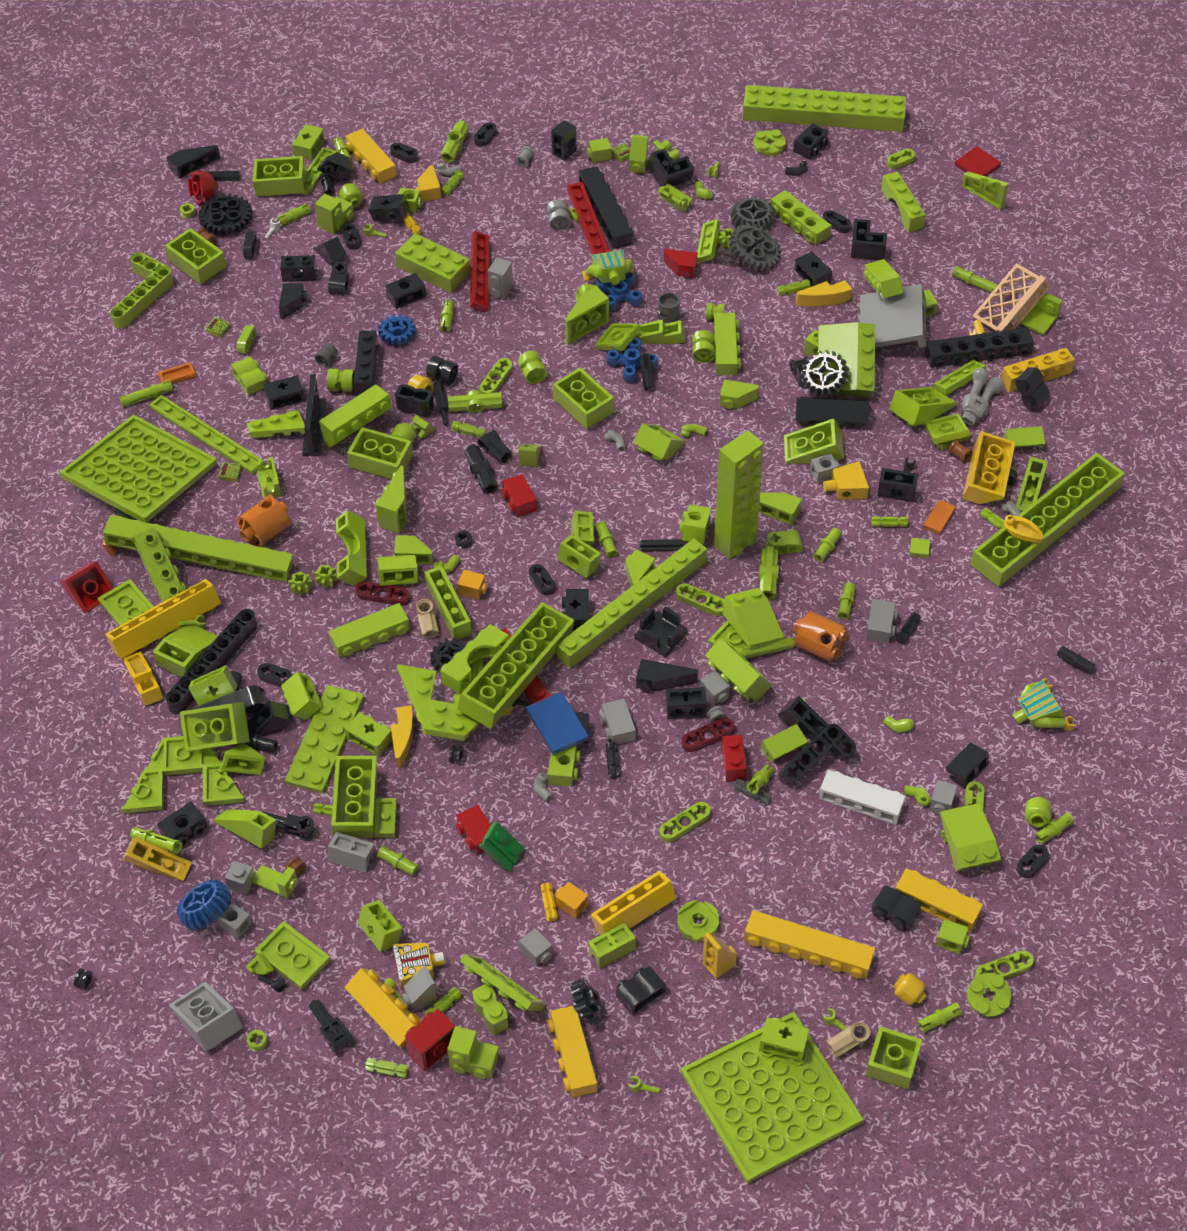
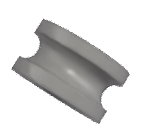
(716, 713)

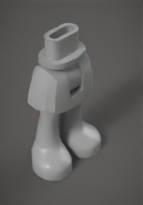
(974, 406)

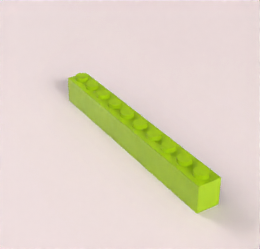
(204, 549)
(631, 603)

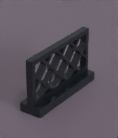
(314, 413)

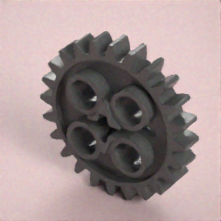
(748, 238)

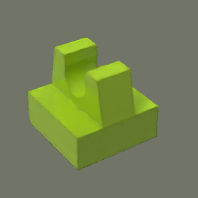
(425, 427)

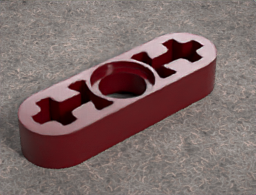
(398, 591)
(703, 742)

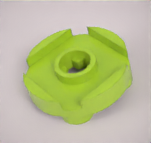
(762, 137)
(697, 910)
(995, 984)

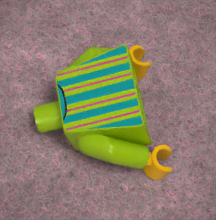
(609, 267)
(1041, 707)

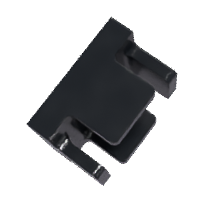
(661, 630)

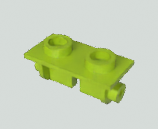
(675, 197)

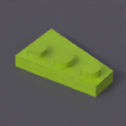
(987, 188)
(274, 424)

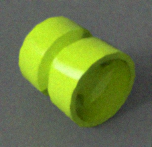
(703, 346)
(532, 367)
(340, 380)

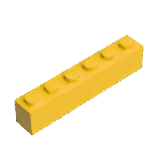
(163, 619)
(809, 944)

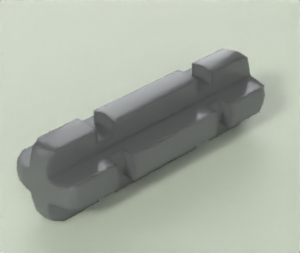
(764, 798)

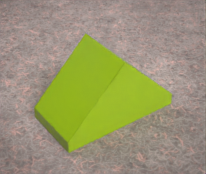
(529, 455)
(243, 760)

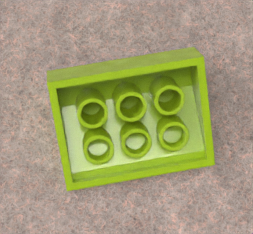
(857, 347)

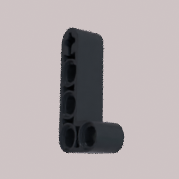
(252, 696)
(812, 756)

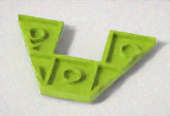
(436, 717)
(172, 760)

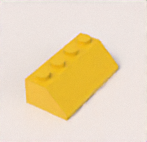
(988, 469)

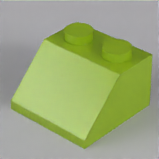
(658, 441)

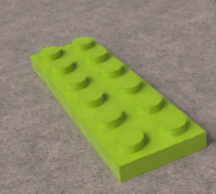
(324, 739)

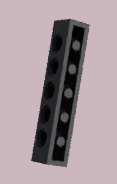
(979, 347)

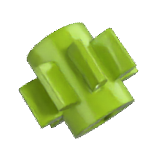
(724, 238)
(325, 576)
(300, 583)

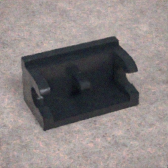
(968, 765)

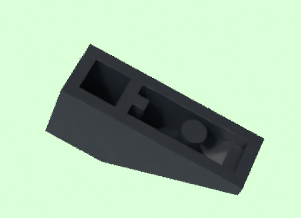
(189, 160)
(662, 676)
(800, 713)

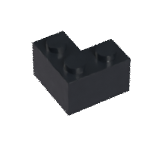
(669, 170)
(867, 243)

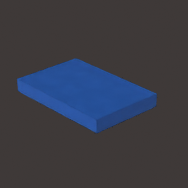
(557, 723)

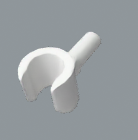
(273, 227)

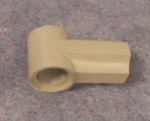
(427, 619)
(847, 1040)

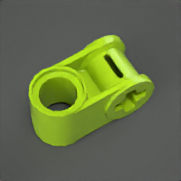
(785, 541)

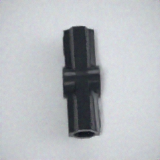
(481, 469)

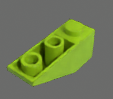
(249, 825)

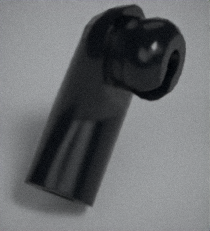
(796, 171)

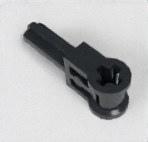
(295, 825)
(332, 1030)

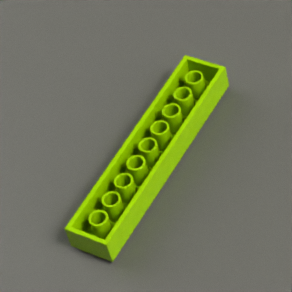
(824, 108)
(1053, 514)

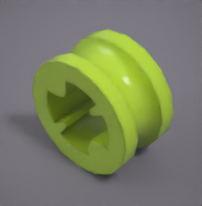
(187, 206)
(260, 1034)

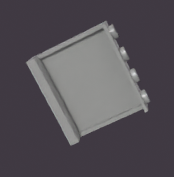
(896, 317)

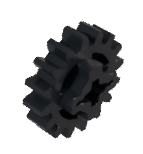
(445, 652)
(586, 1001)

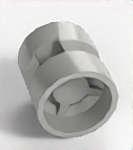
(558, 215)

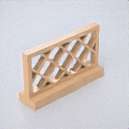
(1021, 306)

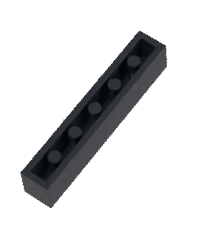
(605, 207)

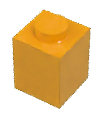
(472, 584)
(571, 900)

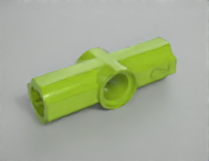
(455, 141)
(475, 401)
(769, 572)

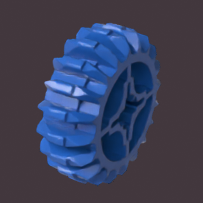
(204, 904)

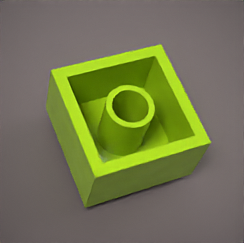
(893, 1057)

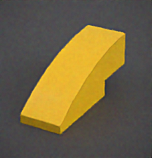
(824, 294)
(143, 678)
(402, 734)

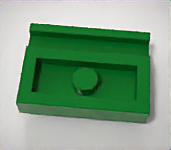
(501, 846)

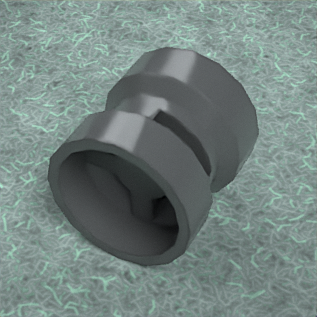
(326, 354)

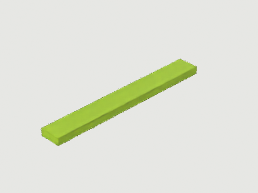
(206, 434)

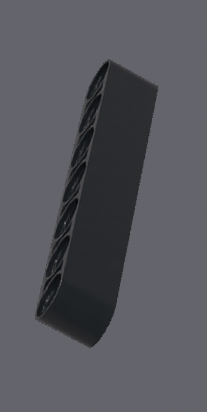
(212, 658)

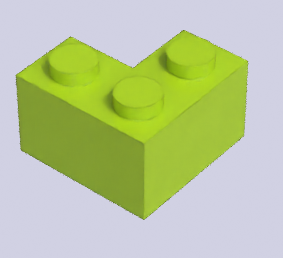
(333, 213)
(471, 1055)

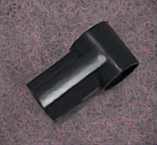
(492, 443)

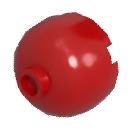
(204, 184)

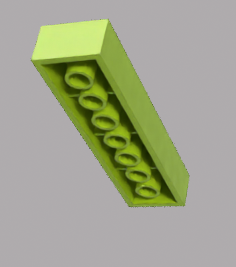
(738, 494)
(515, 665)

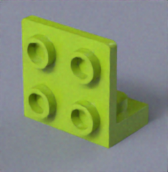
(1043, 314)

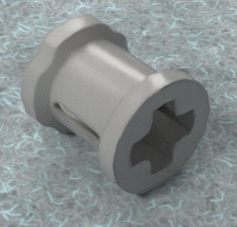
(526, 154)

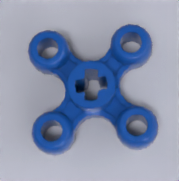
(620, 292)
(630, 359)

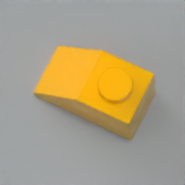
(429, 185)

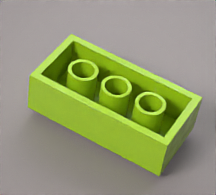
(433, 263)
(355, 796)

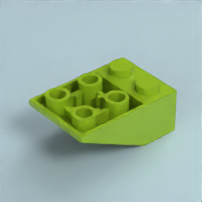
(393, 504)
(182, 648)

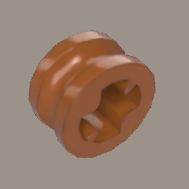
(296, 864)

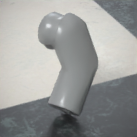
(442, 169)
(613, 435)
(1010, 507)
(539, 787)

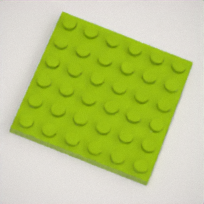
(138, 468)
(769, 1104)

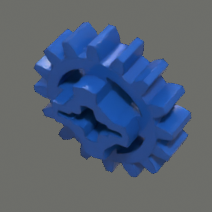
(396, 330)

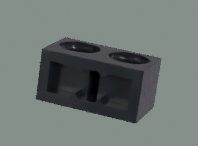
(811, 141)
(686, 703)

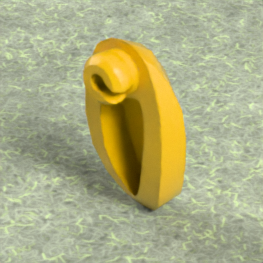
(1023, 529)

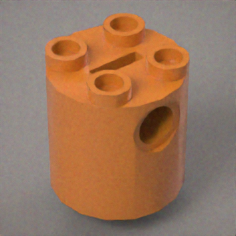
(263, 521)
(814, 632)

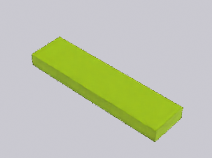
(312, 173)

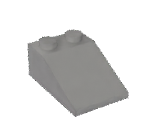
(206, 1016)

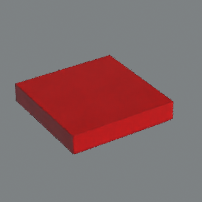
(978, 162)

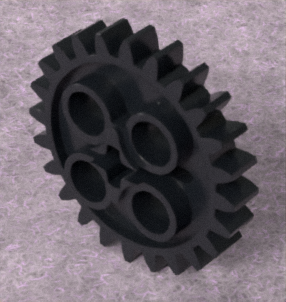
(225, 214)

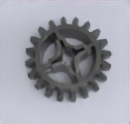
(762, 210)
(811, 371)

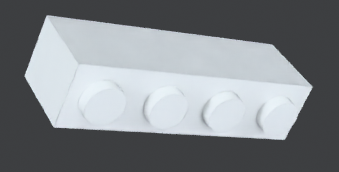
(862, 797)

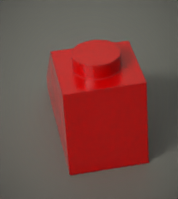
(681, 262)

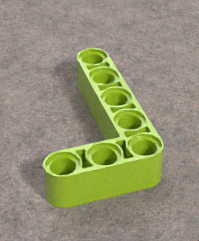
(157, 280)

